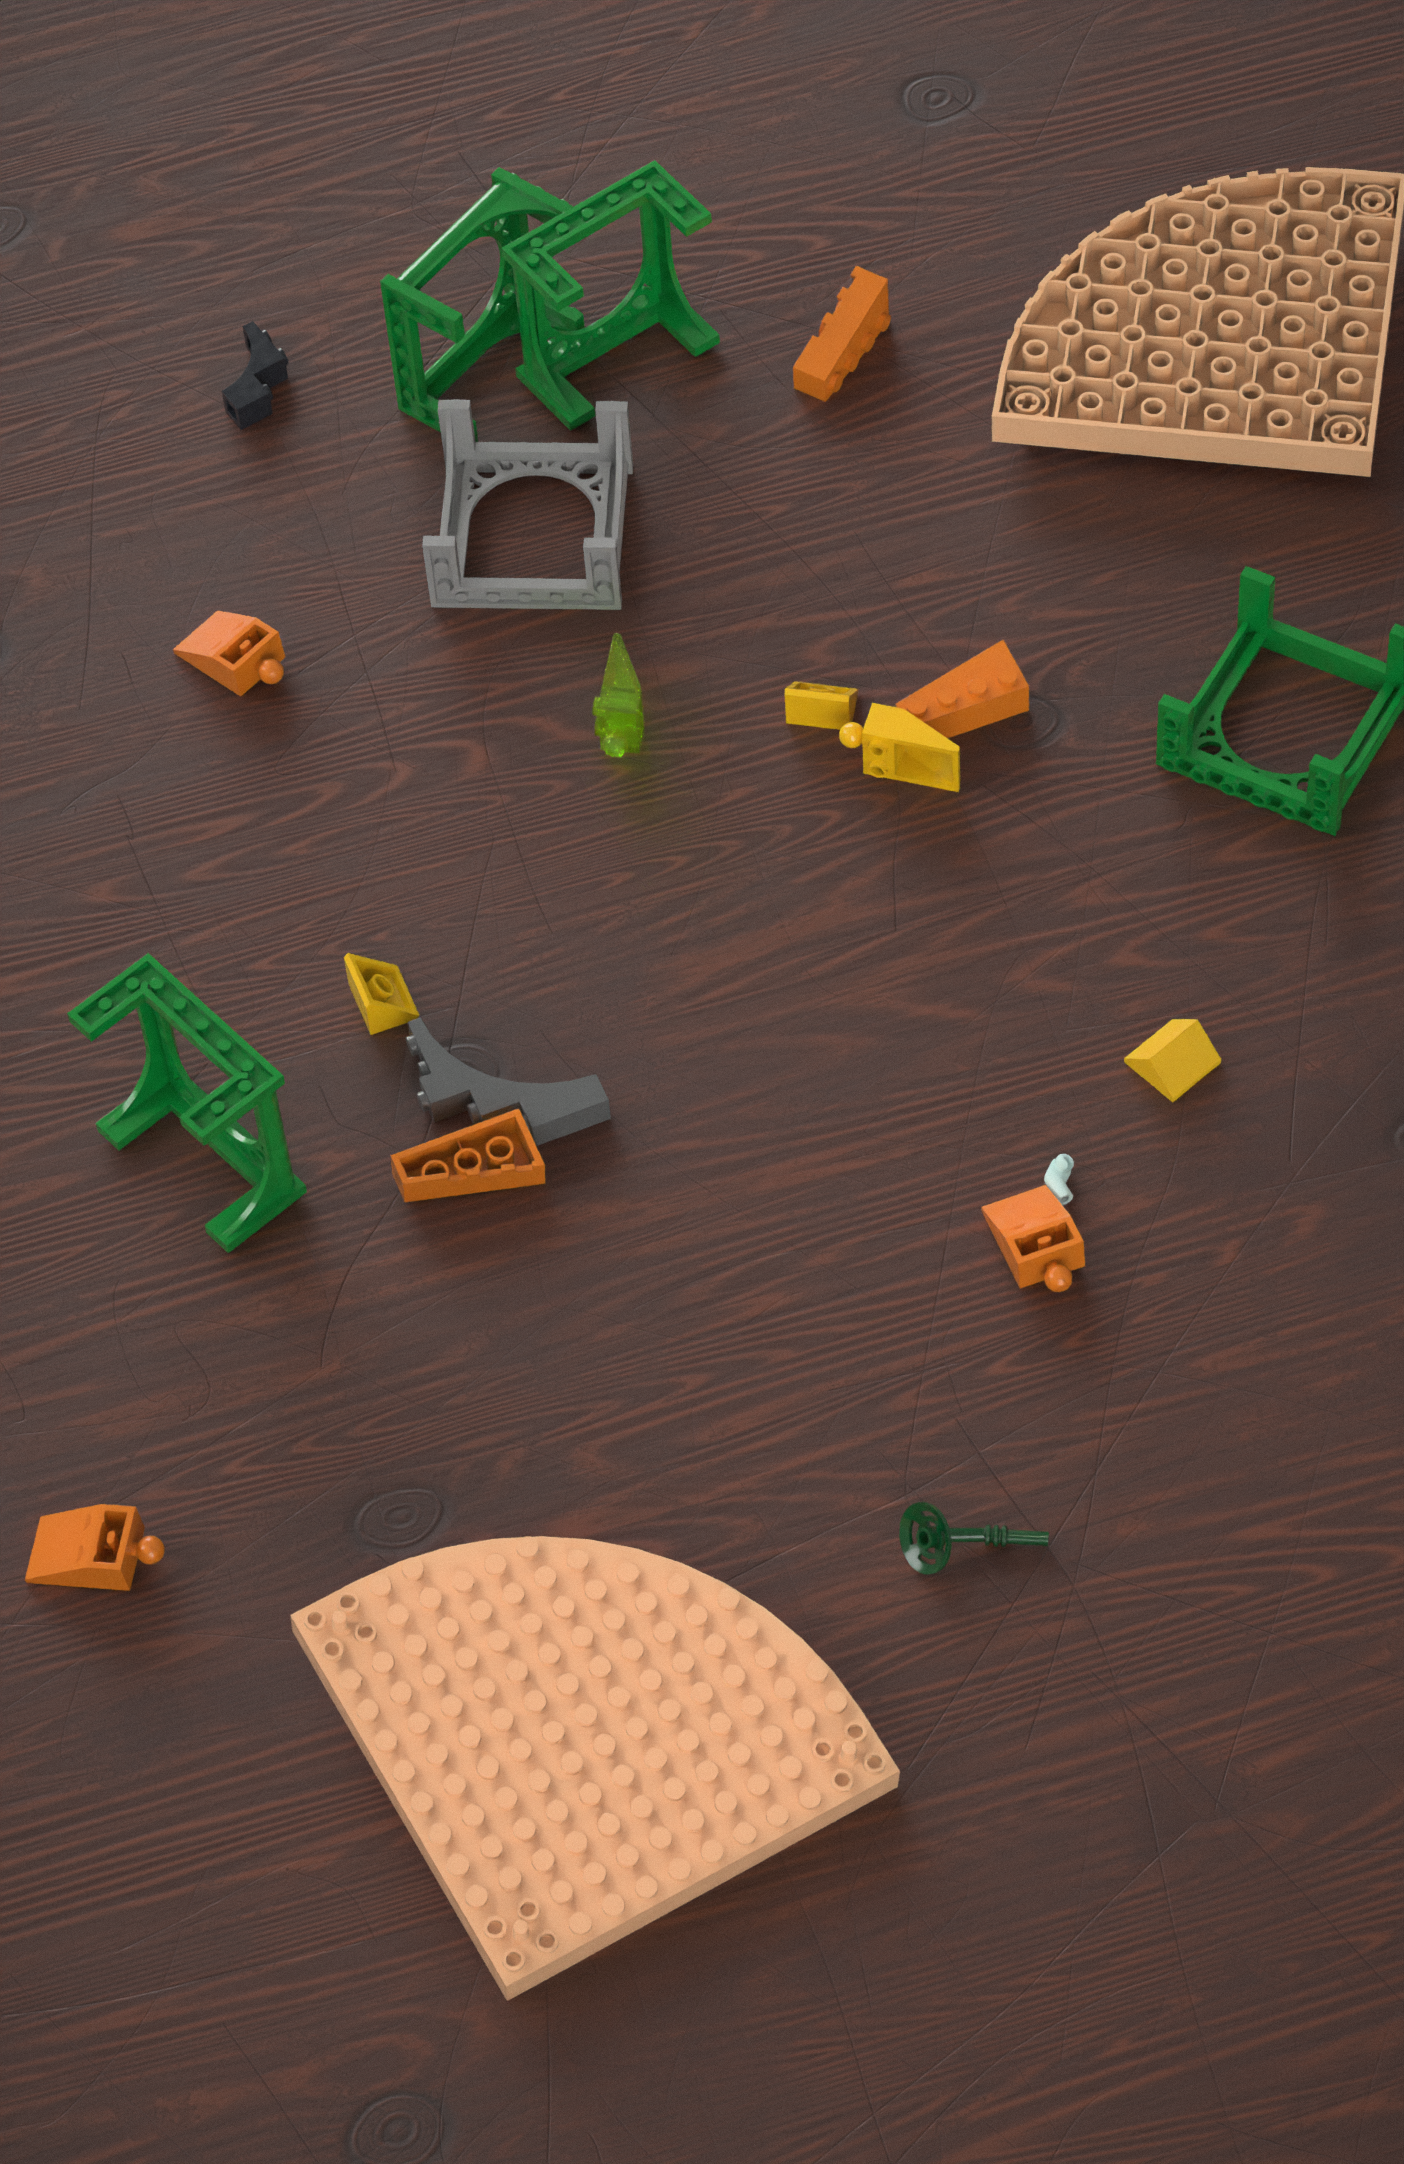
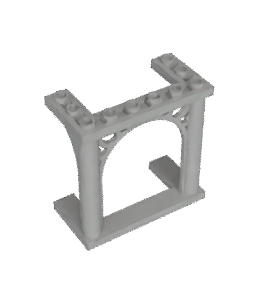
(608, 459)

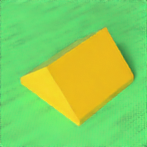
(819, 705)
(379, 993)
(1175, 1057)

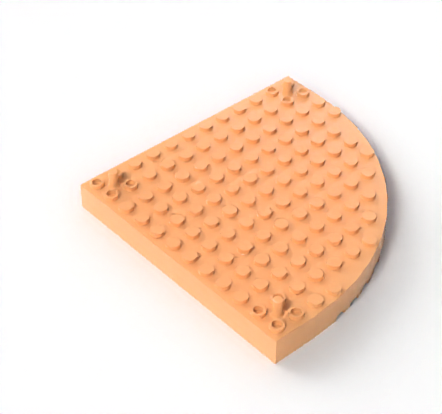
(1217, 327)
(585, 1735)

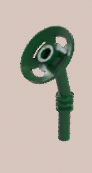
(940, 1533)

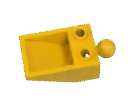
(904, 748)

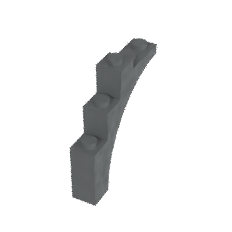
(547, 1108)

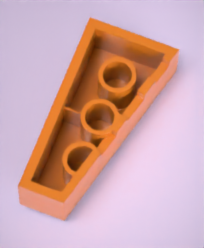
(844, 335)
(972, 694)
(470, 1161)

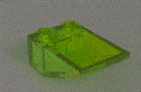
(620, 704)

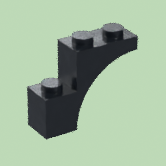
(250, 395)

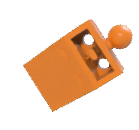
(235, 651)
(1037, 1238)
(91, 1548)

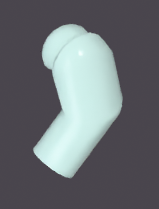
(1057, 1176)

